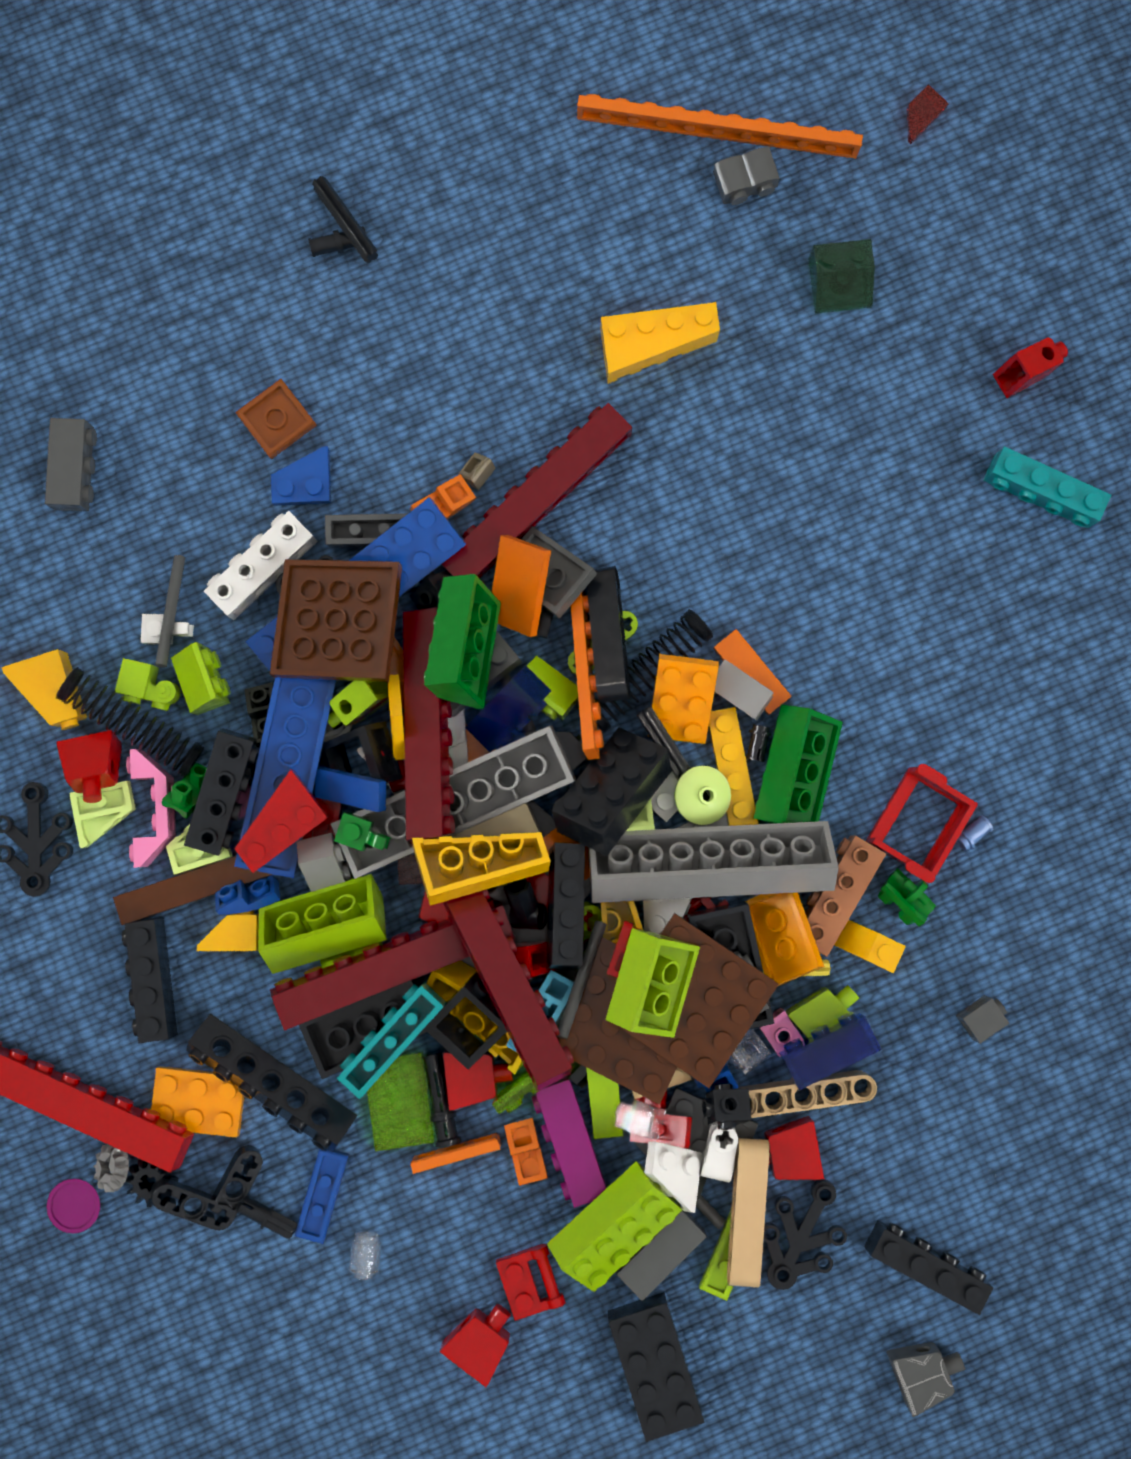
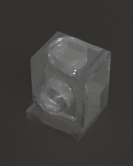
(749, 1052)
(640, 1119)

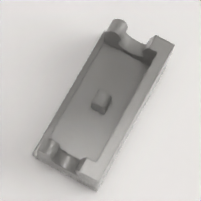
(742, 690)

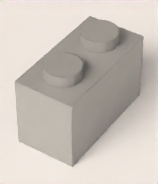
(322, 862)

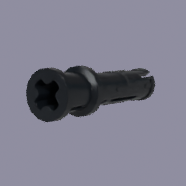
(434, 1063)

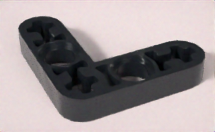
(217, 1201)

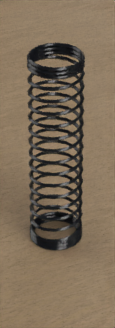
(696, 625)
(191, 756)

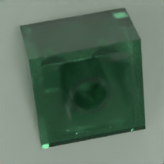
(842, 275)

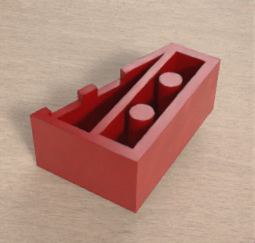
(282, 821)

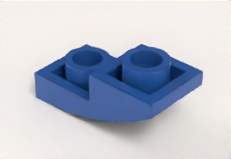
(238, 898)

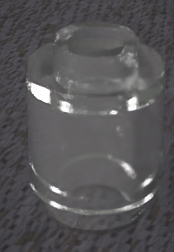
(365, 1255)

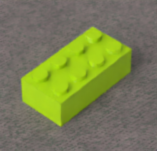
(321, 924)
(613, 1228)

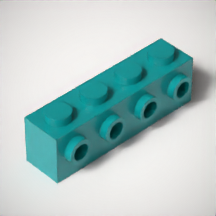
(1047, 488)
(386, 1045)

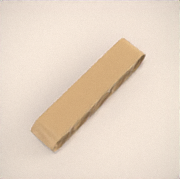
(816, 1097)
(748, 1213)

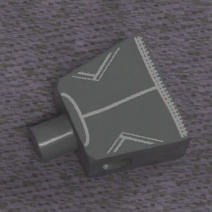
(924, 1375)

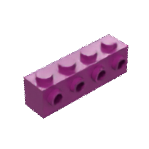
(571, 1142)

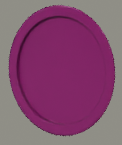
(73, 1206)

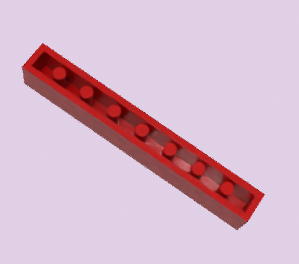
(93, 1110)

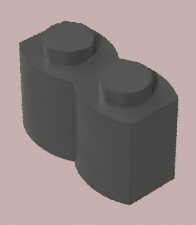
(746, 176)

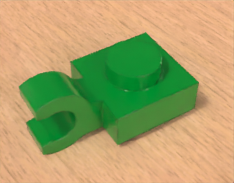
(358, 832)

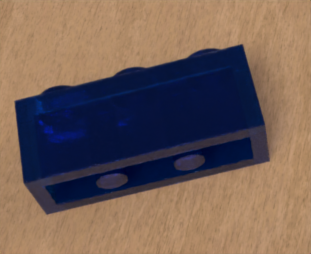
(509, 710)
(829, 1050)

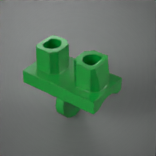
(186, 792)
(909, 897)

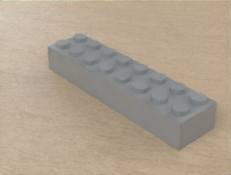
(480, 790)
(715, 862)

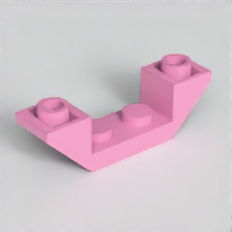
(146, 849)

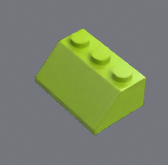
(652, 983)

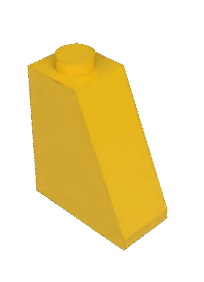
(39, 682)

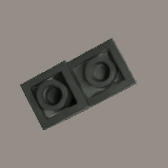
(257, 707)

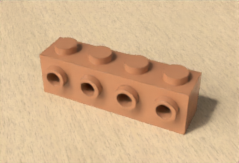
(832, 909)

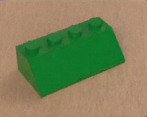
(462, 641)
(798, 766)

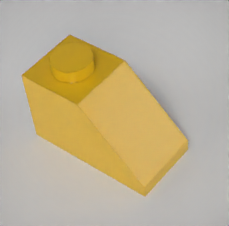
(233, 933)
(870, 946)

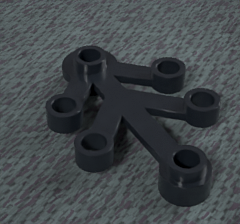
(35, 844)
(800, 1239)

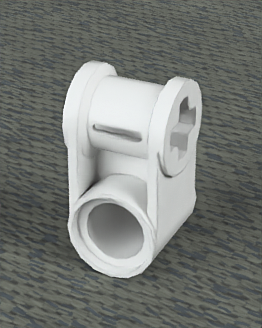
(719, 1156)

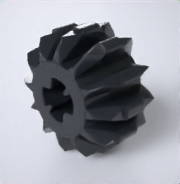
(140, 1183)

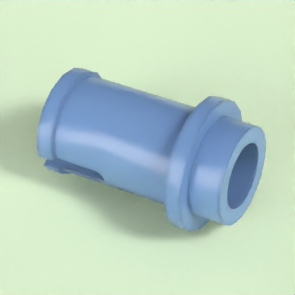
(974, 833)

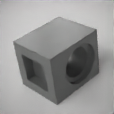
(983, 1018)

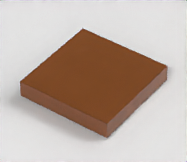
(276, 418)

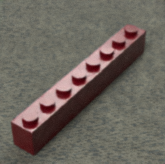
(541, 491)
(426, 737)
(372, 971)
(509, 989)

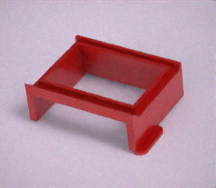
(948, 835)

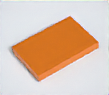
(520, 583)

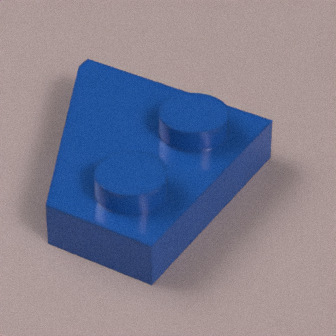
(303, 481)

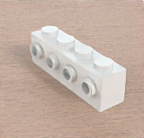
(260, 565)

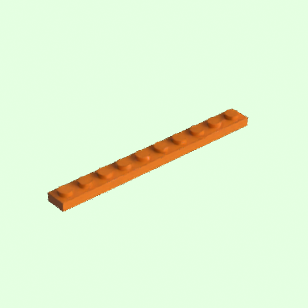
(716, 126)

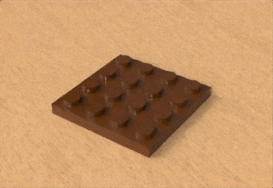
(336, 620)
(718, 1006)
(606, 1046)

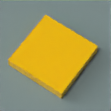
(396, 717)

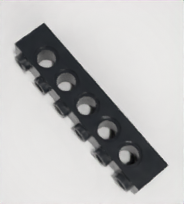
(266, 1067)

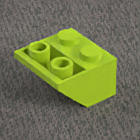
(200, 678)
(563, 691)

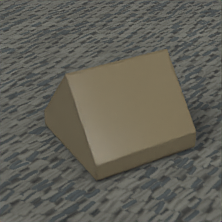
(477, 470)

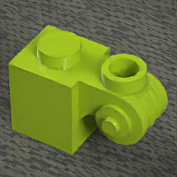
(138, 683)

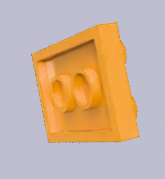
(685, 696)
(783, 936)
(198, 1101)

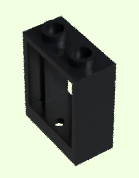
(373, 739)
(454, 1035)

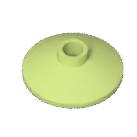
(690, 790)

